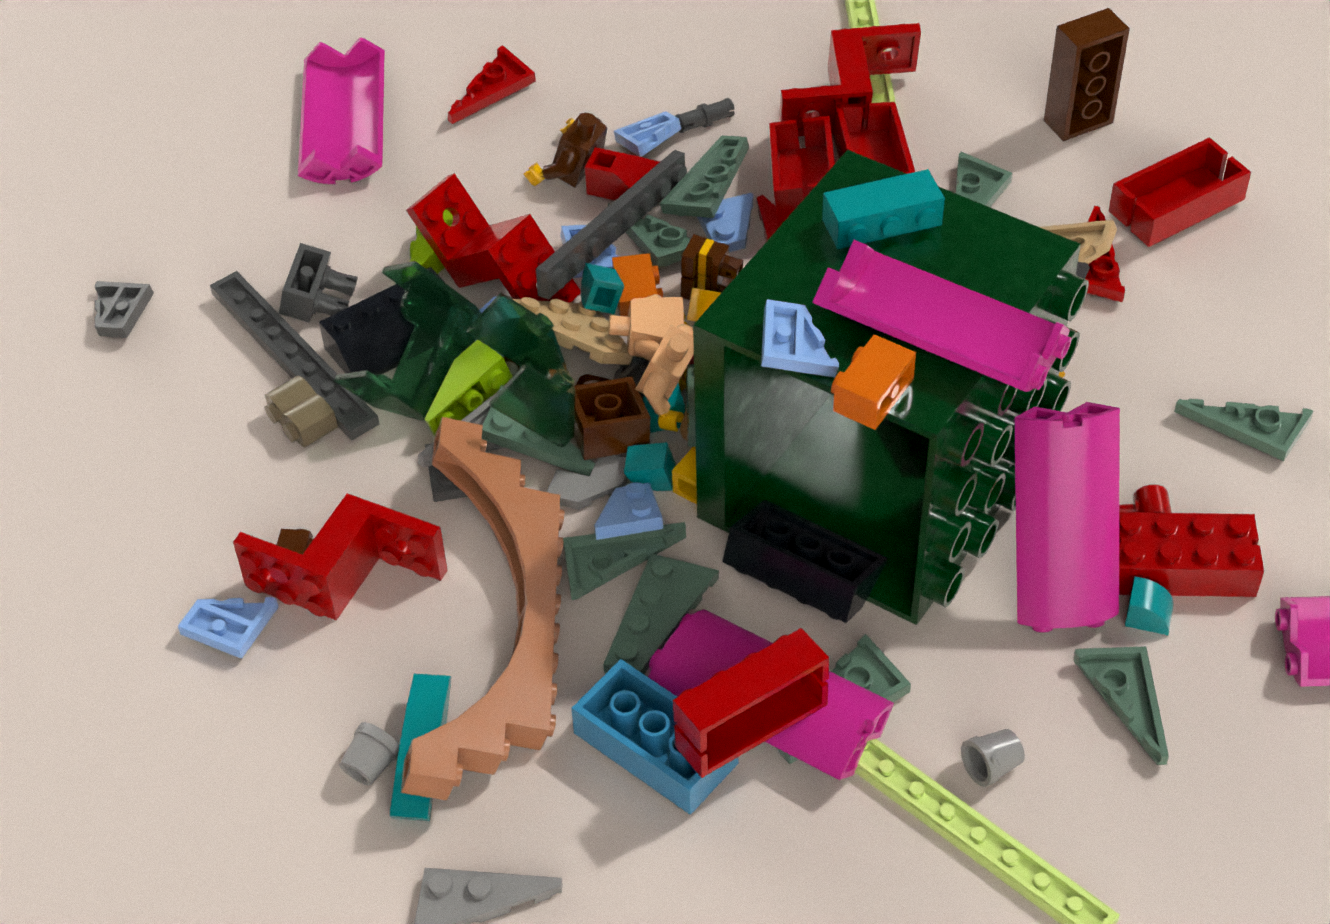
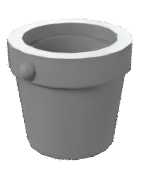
(369, 753)
(991, 756)

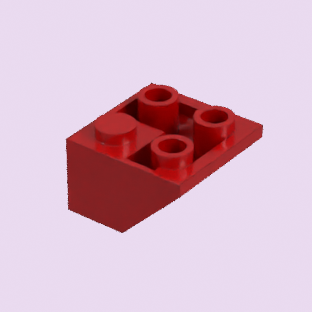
(613, 172)

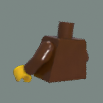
(573, 151)

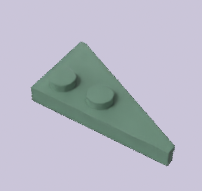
(980, 180)
(659, 239)
(1251, 424)
(516, 437)
(596, 562)
(1128, 687)

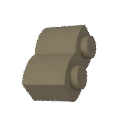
(300, 411)

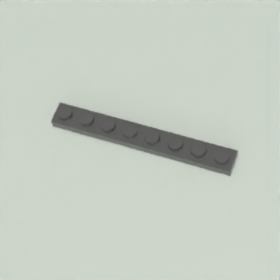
(609, 225)
(292, 352)

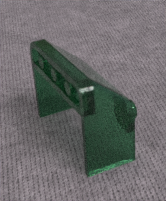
(436, 341)
(542, 390)

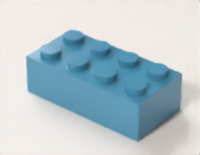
(634, 726)

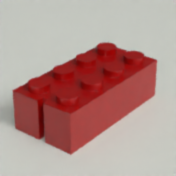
(883, 138)
(797, 168)
(1179, 191)
(1191, 553)
(751, 702)

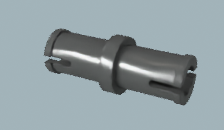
(705, 114)

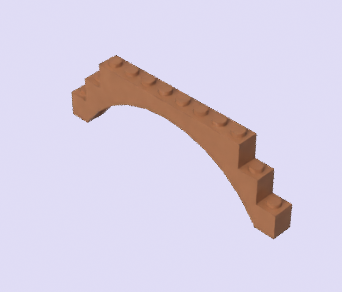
(521, 699)

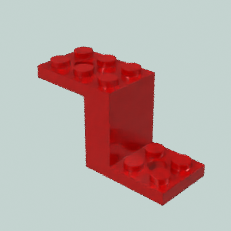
(851, 61)
(480, 251)
(341, 556)

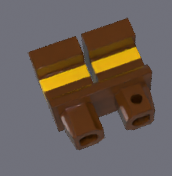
(707, 266)

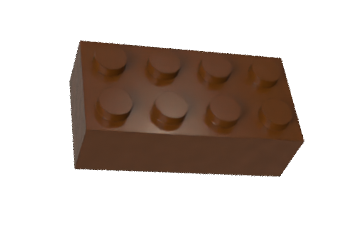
(1085, 73)

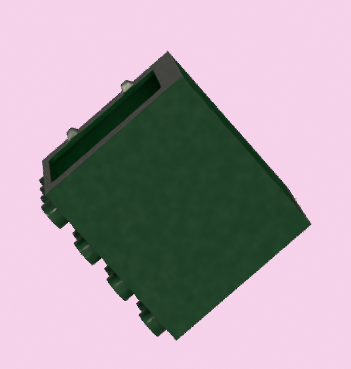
(945, 450)

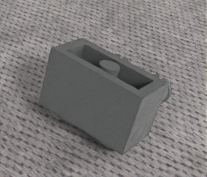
(306, 281)

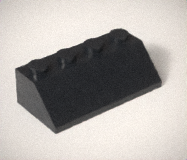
(369, 333)
(803, 560)

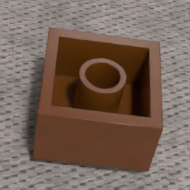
(609, 418)

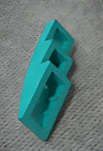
(424, 712)

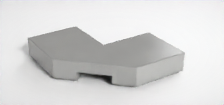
(579, 490)

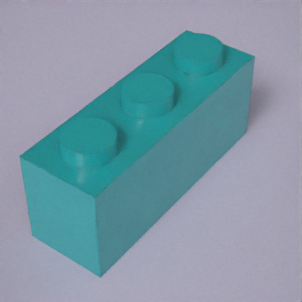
(883, 208)

